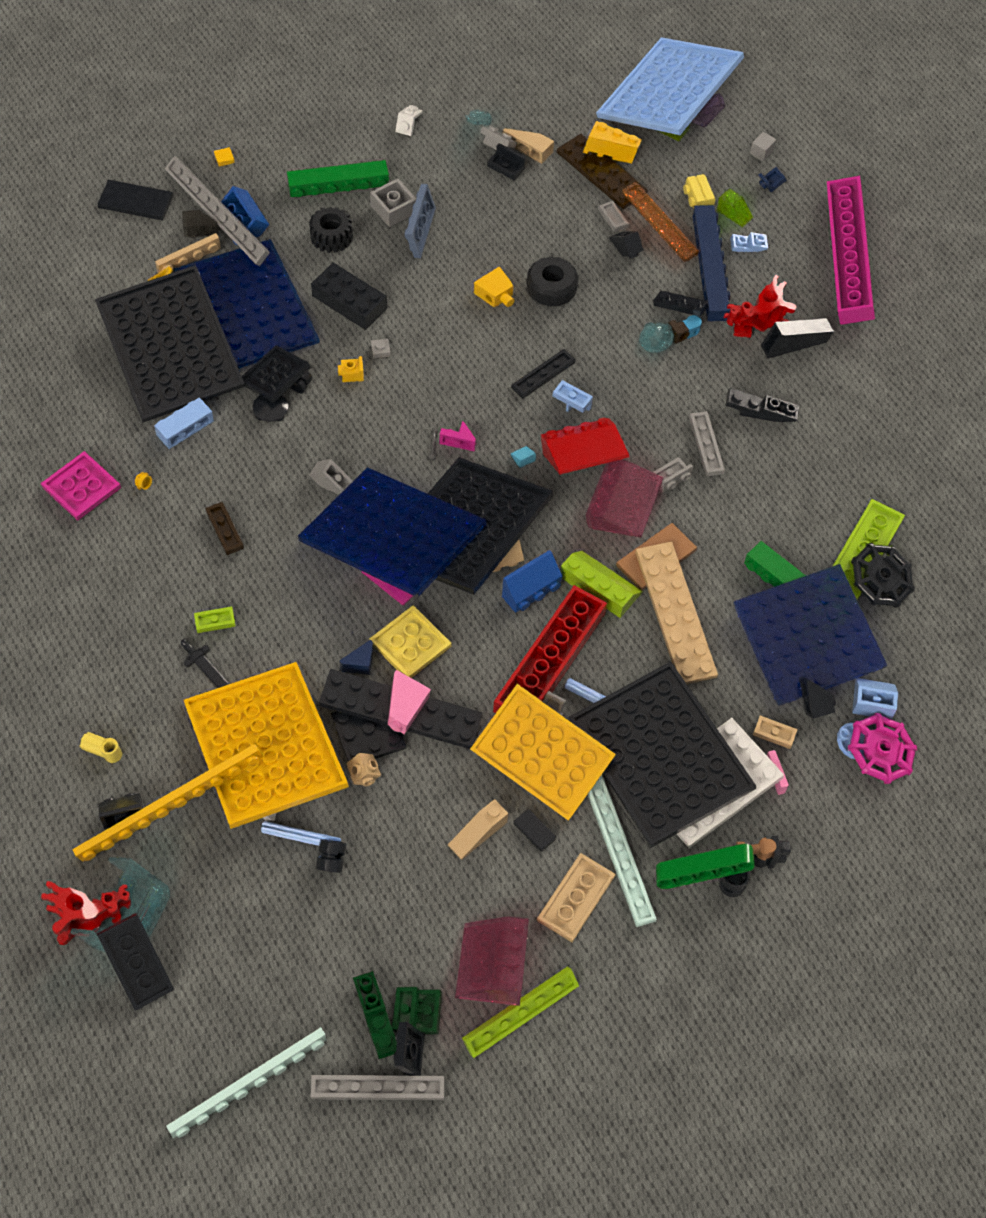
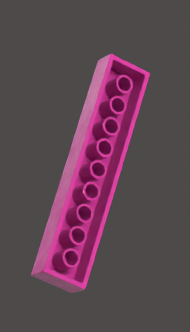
(850, 250)

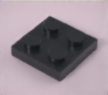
(409, 1049)

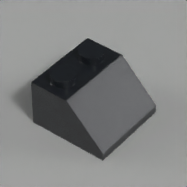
(116, 810)

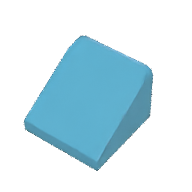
(523, 456)

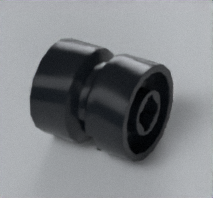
(330, 856)
(734, 884)

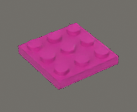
(80, 485)

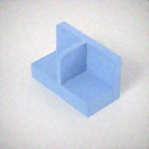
(573, 397)

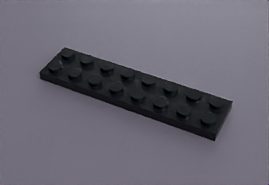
(372, 702)

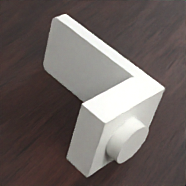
(406, 120)

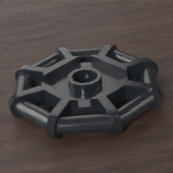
(874, 578)

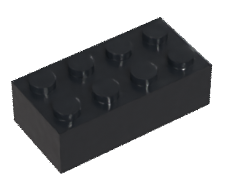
(349, 296)

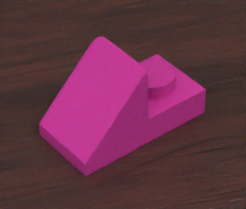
(463, 439)

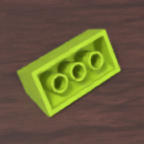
(599, 581)

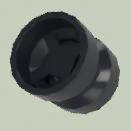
(300, 385)

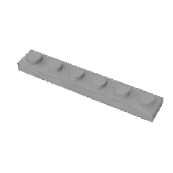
(376, 1087)

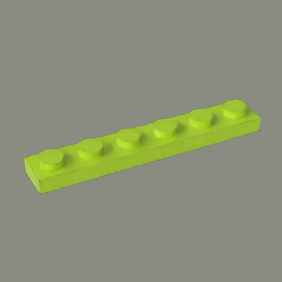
(515, 1016)

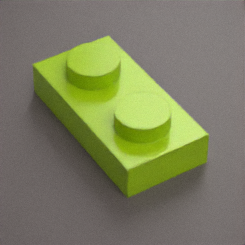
(214, 619)

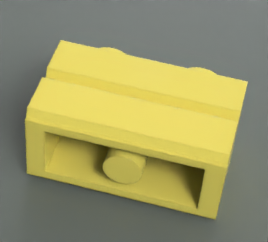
(698, 191)

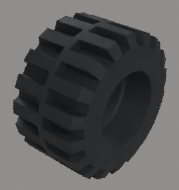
(330, 239)

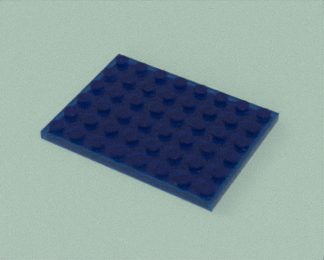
(255, 304)
(392, 531)

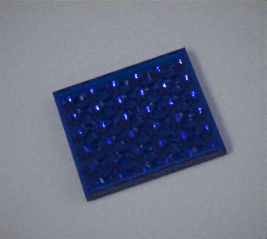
(809, 632)

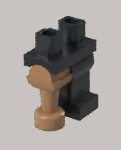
(770, 851)

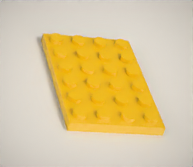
(543, 752)

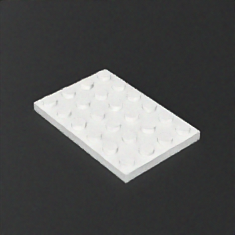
(758, 766)

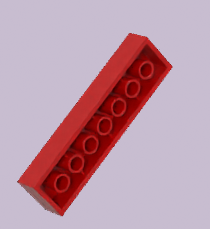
(556, 646)

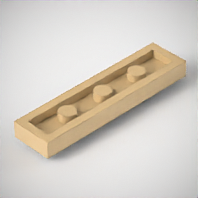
(190, 253)

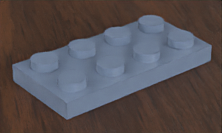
(420, 221)

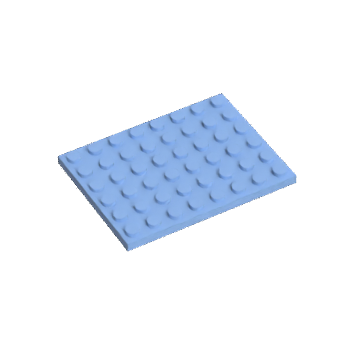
(670, 85)

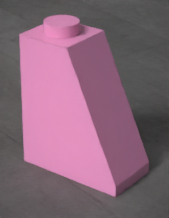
(405, 701)

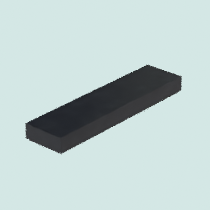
(543, 373)

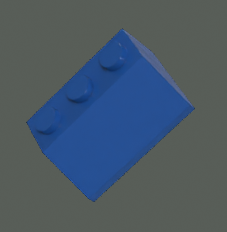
(245, 210)
(531, 582)

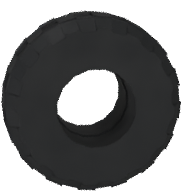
(552, 292)

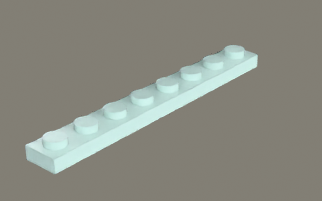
(240, 1088)

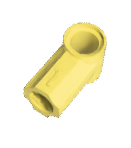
(100, 746)

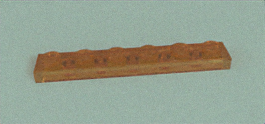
(660, 222)

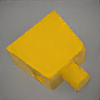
(495, 288)

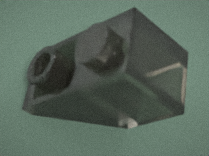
(198, 224)

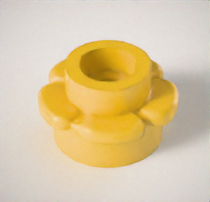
(143, 481)

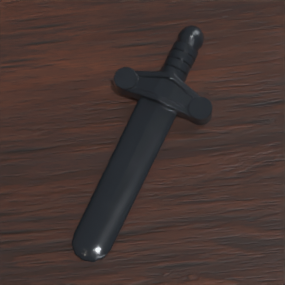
(197, 656)

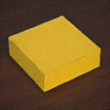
(224, 156)

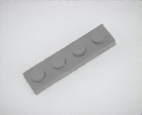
(706, 443)

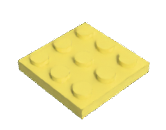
(410, 642)

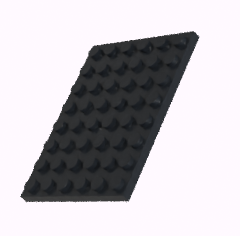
(169, 343)
(506, 505)
(668, 754)

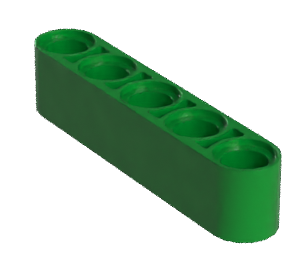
(705, 866)

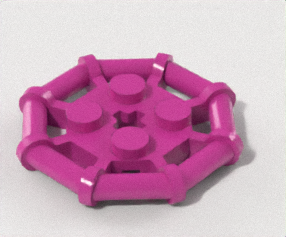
(875, 754)

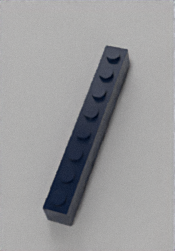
(711, 262)

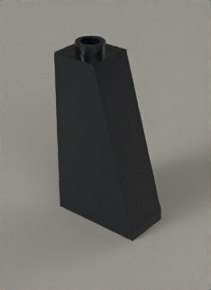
(795, 336)

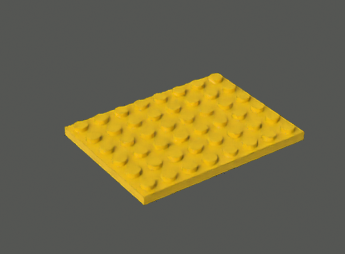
(285, 725)

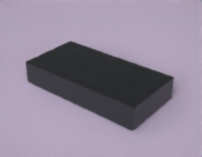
(534, 830)

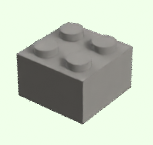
(392, 202)

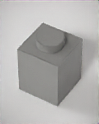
(763, 146)

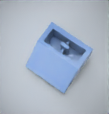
(874, 697)

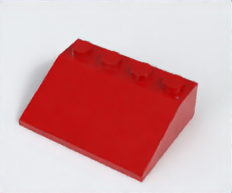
(583, 446)

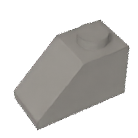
(330, 476)

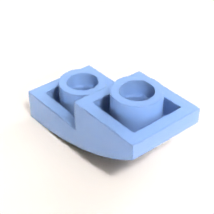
(753, 243)

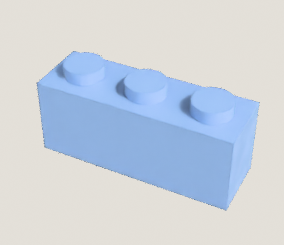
(184, 423)

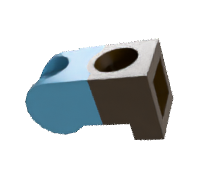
(685, 329)

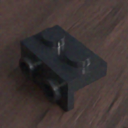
(507, 162)

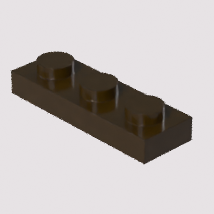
(224, 528)

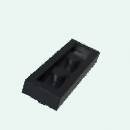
(680, 303)

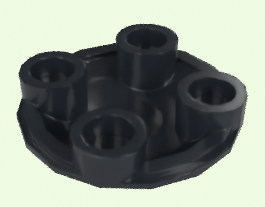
(269, 411)

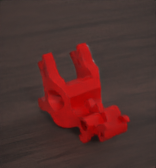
(767, 309)
(80, 912)

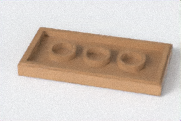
(683, 547)

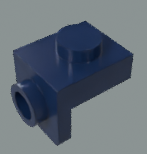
(772, 179)

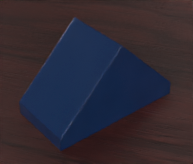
(359, 660)

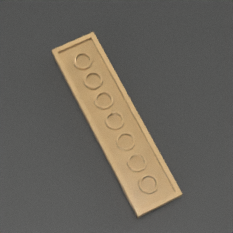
(676, 613)

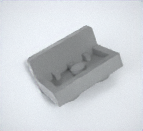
(494, 137)
(674, 473)

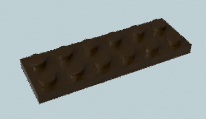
(598, 170)

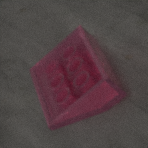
(623, 499)
(493, 960)

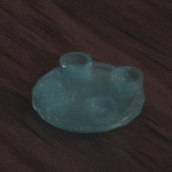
(656, 337)

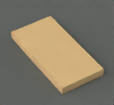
(576, 897)

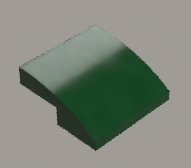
(418, 1008)

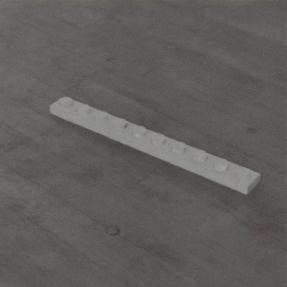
(217, 211)

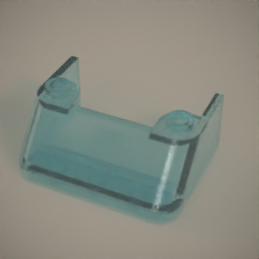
(146, 894)

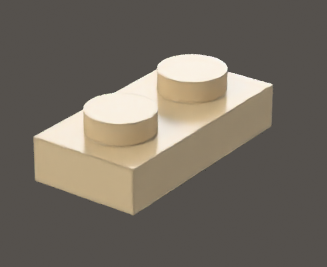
(775, 732)

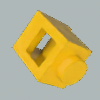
(351, 370)

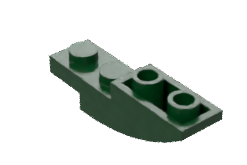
(375, 1014)

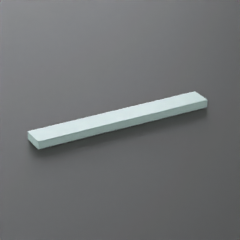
(621, 854)

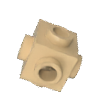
(363, 769)

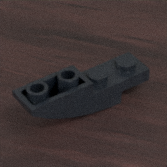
(764, 408)

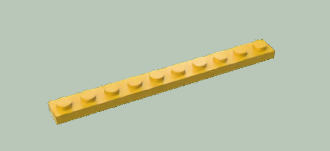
(167, 803)

